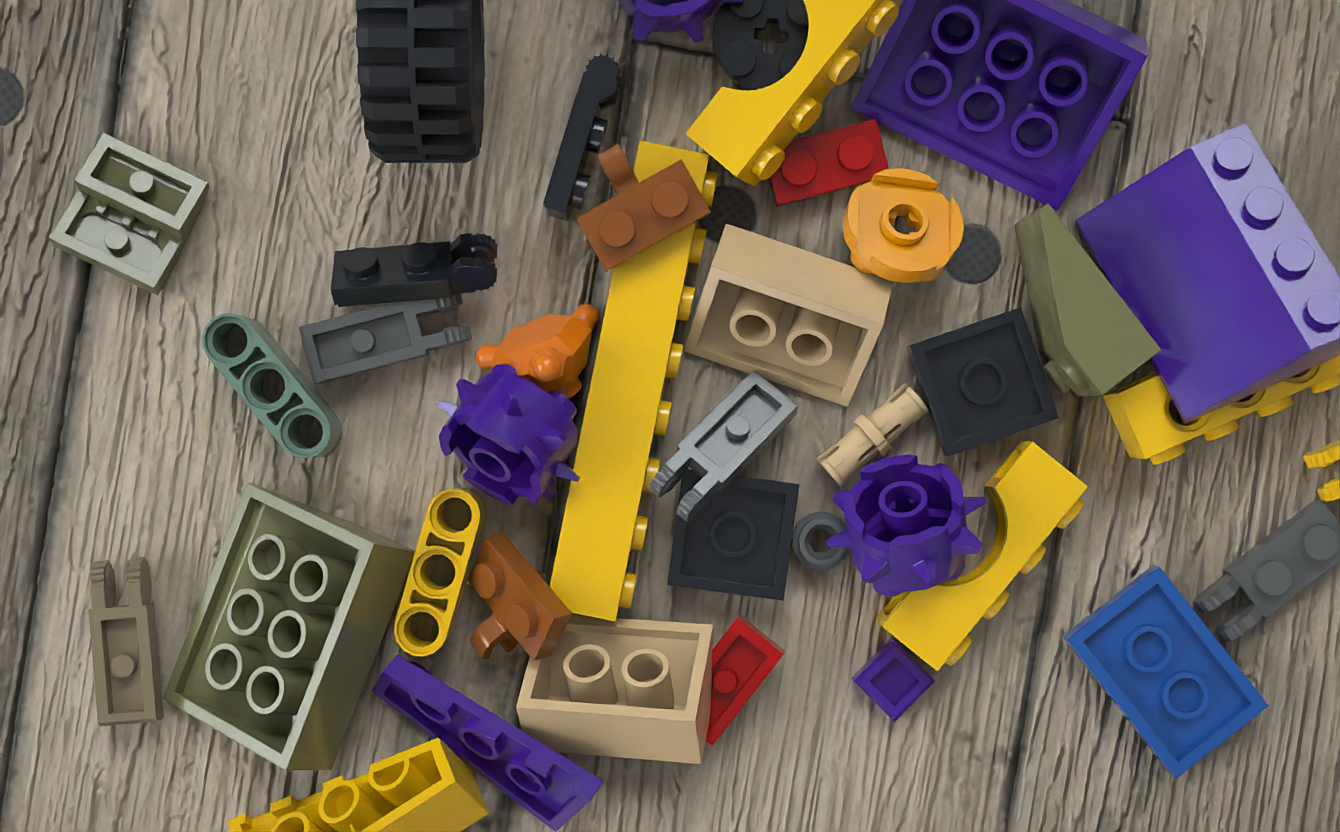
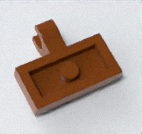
(641, 211)
(520, 601)

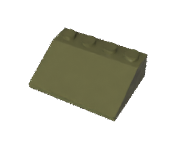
(288, 629)

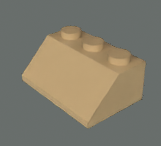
(788, 315)
(622, 690)

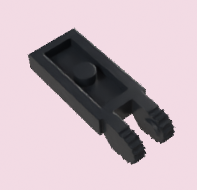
(582, 135)
(414, 271)

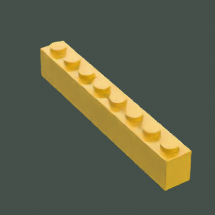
(627, 407)

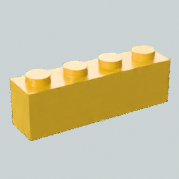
(405, 792)

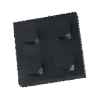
(982, 382)
(737, 539)

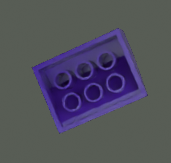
(1003, 86)
(1218, 273)

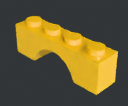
(755, 126)
(1029, 500)

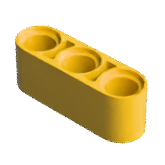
(420, 591)

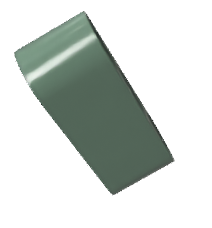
(246, 376)

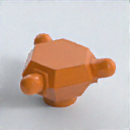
(546, 350)

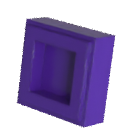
(893, 679)

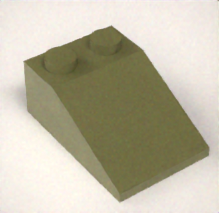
(1076, 312)

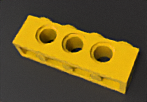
(1150, 432)

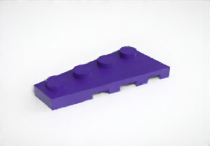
(501, 753)

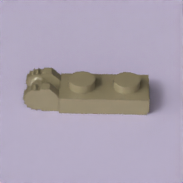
(124, 647)

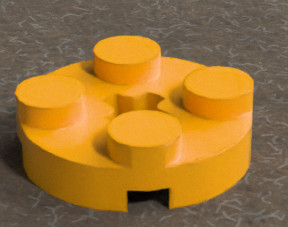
(898, 256)

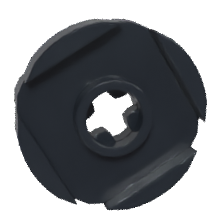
(743, 56)

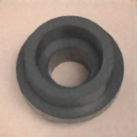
(801, 541)

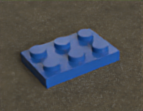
(1165, 671)

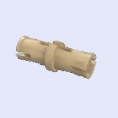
(872, 434)

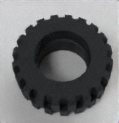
(421, 78)

